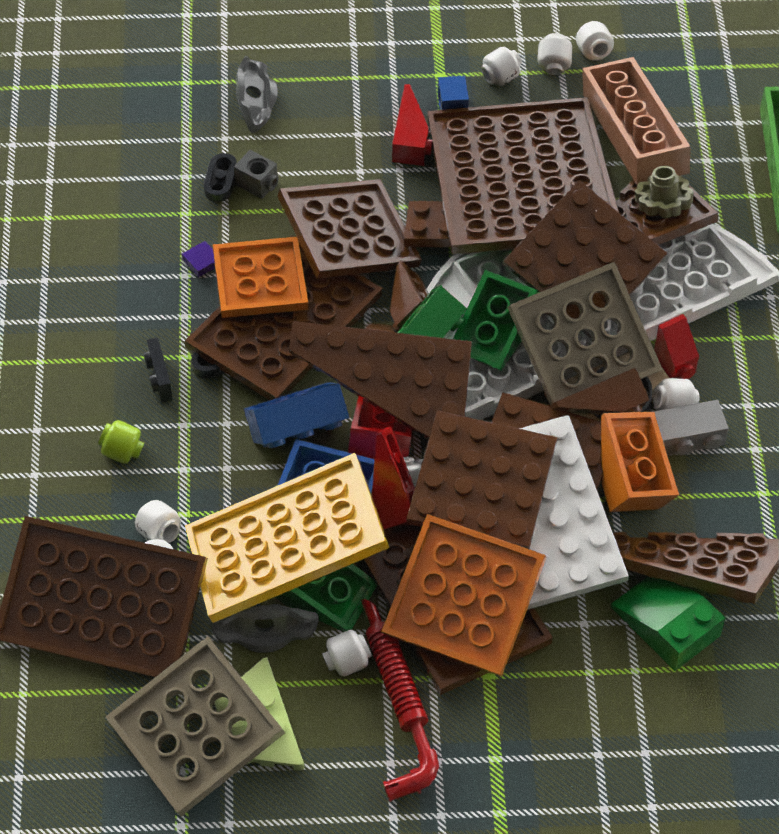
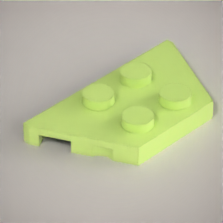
(263, 684)

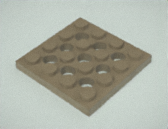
(579, 292)
(190, 747)

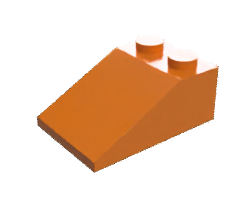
(635, 463)

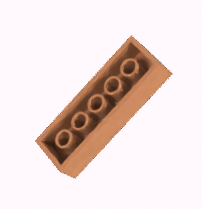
(635, 119)

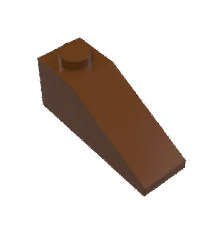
(407, 294)
(614, 395)

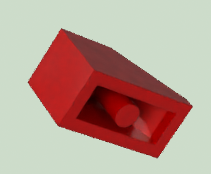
(676, 348)

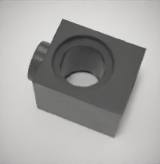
(256, 174)

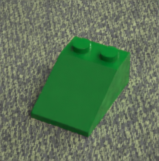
(489, 321)
(333, 596)
(670, 619)

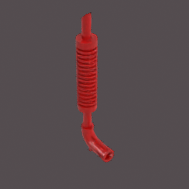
(405, 703)

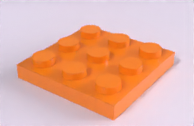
(260, 277)

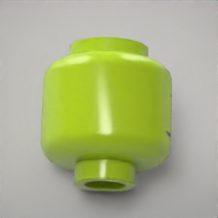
(121, 441)

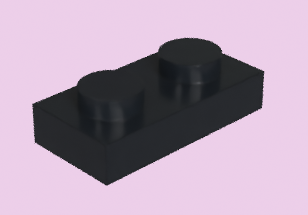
(155, 361)

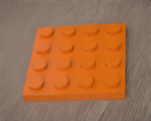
(464, 594)

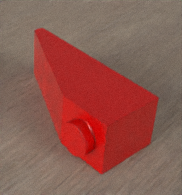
(411, 132)
(391, 481)

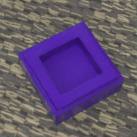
(199, 258)

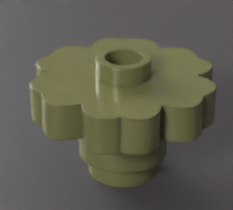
(664, 193)

